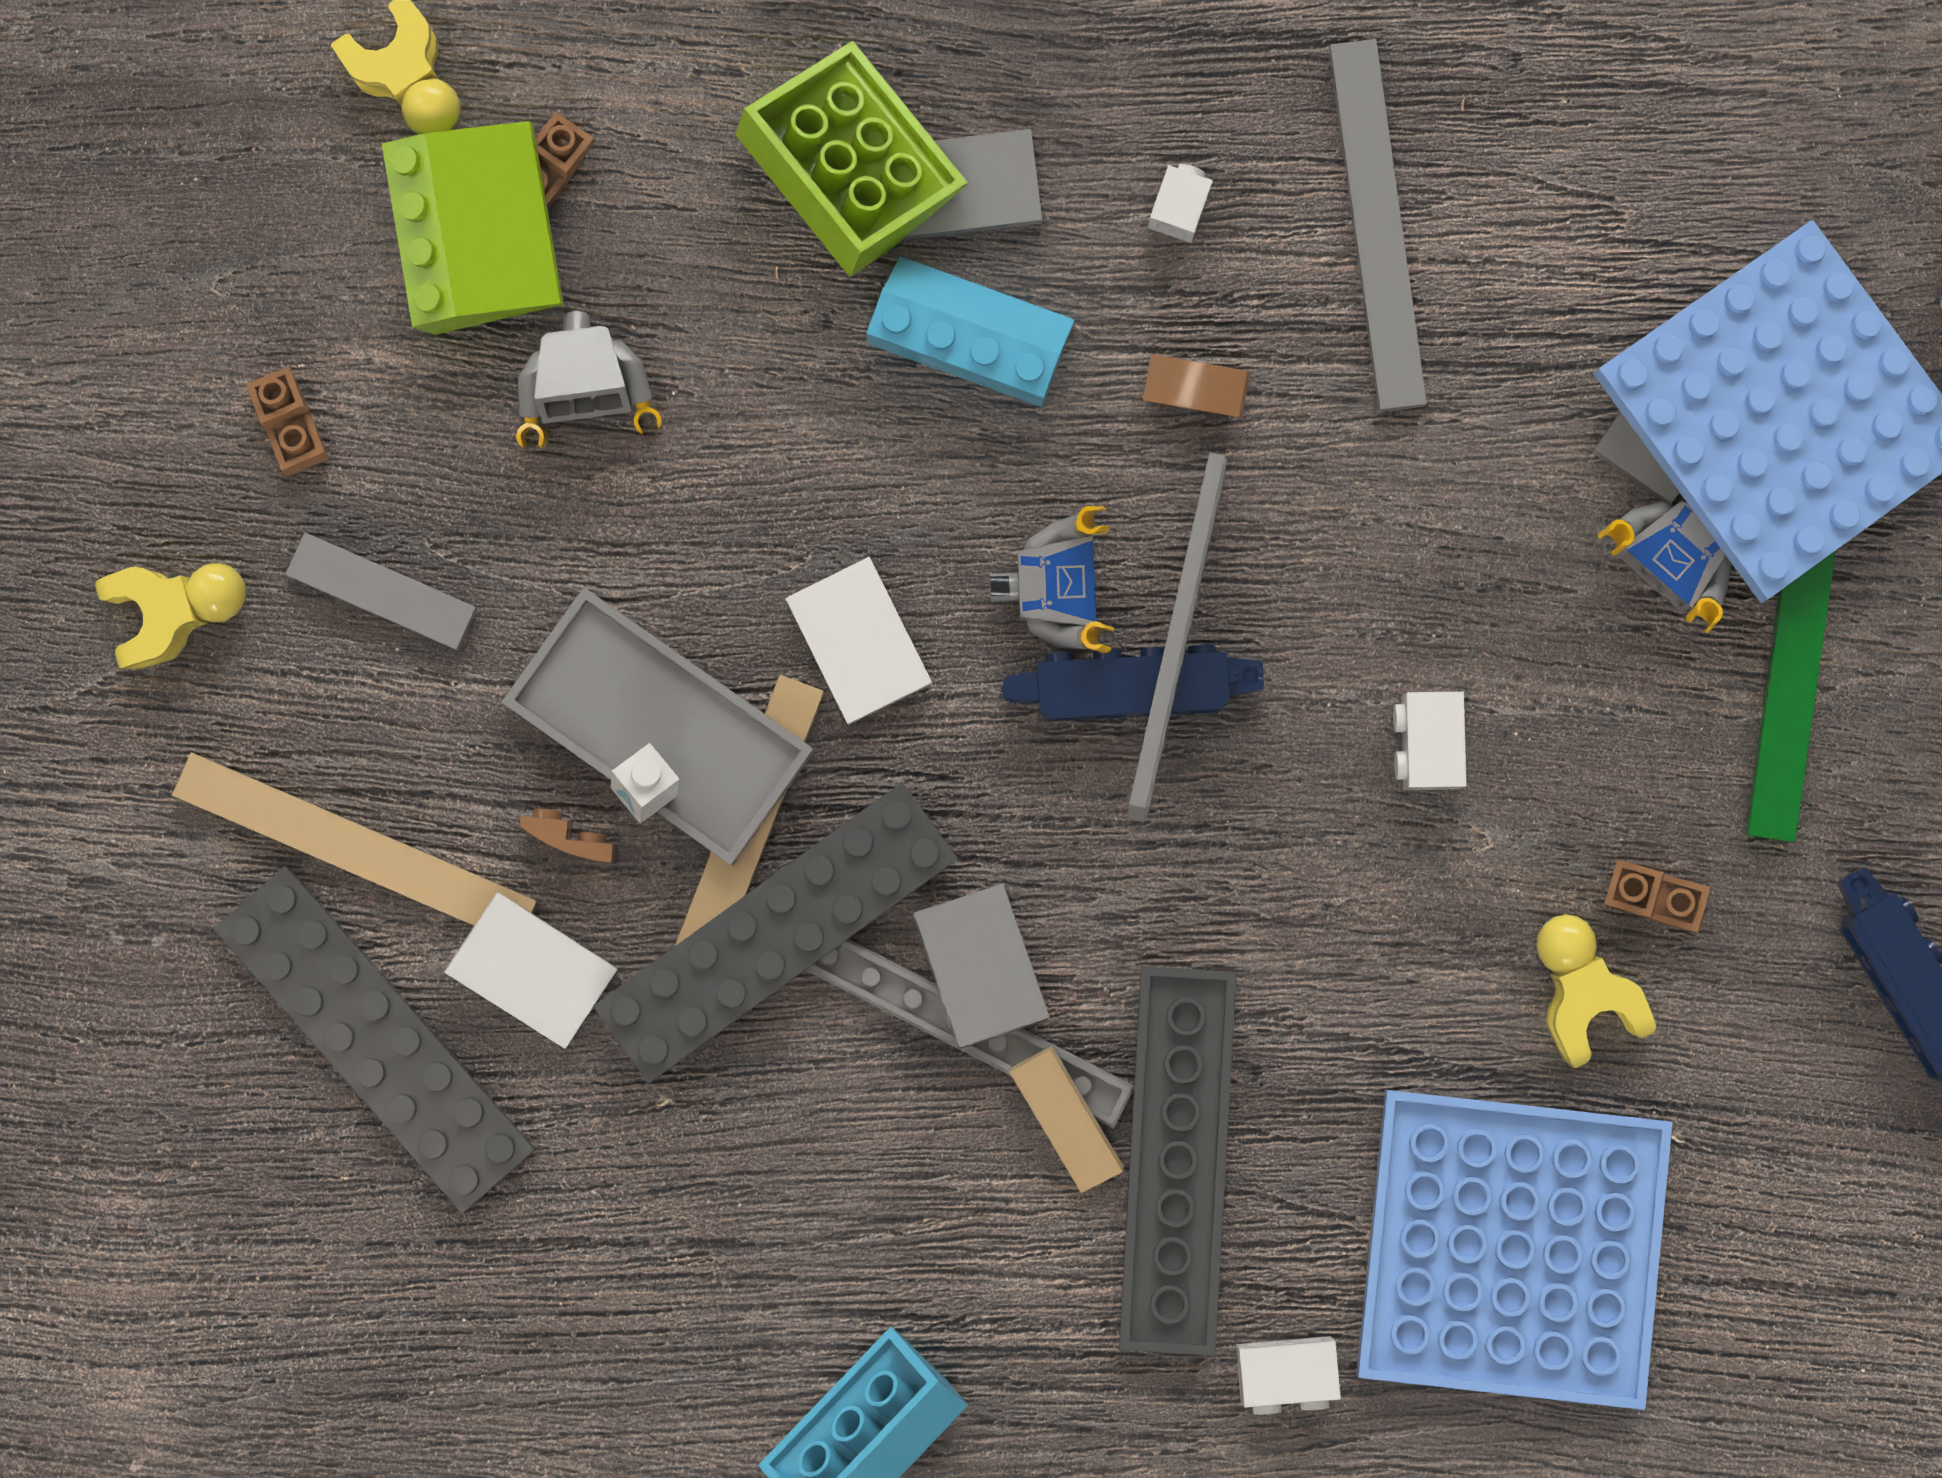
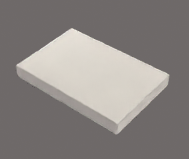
(858, 641)
(530, 970)

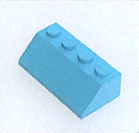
(969, 331)
(871, 1419)

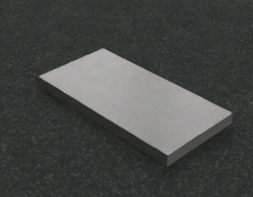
(615, 688)

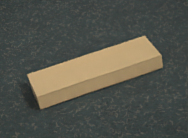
(1066, 1119)

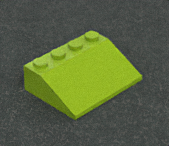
(849, 157)
(472, 225)

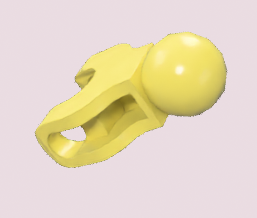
(404, 71)
(171, 608)
(1585, 988)

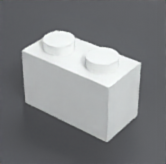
(1431, 741)
(1288, 1374)

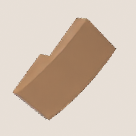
(560, 152)
(1196, 386)
(287, 421)
(550, 829)
(1657, 896)

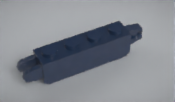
(1125, 686)
(1897, 962)

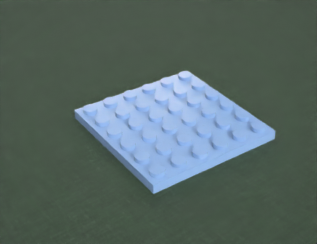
(1782, 410)
(1514, 1249)

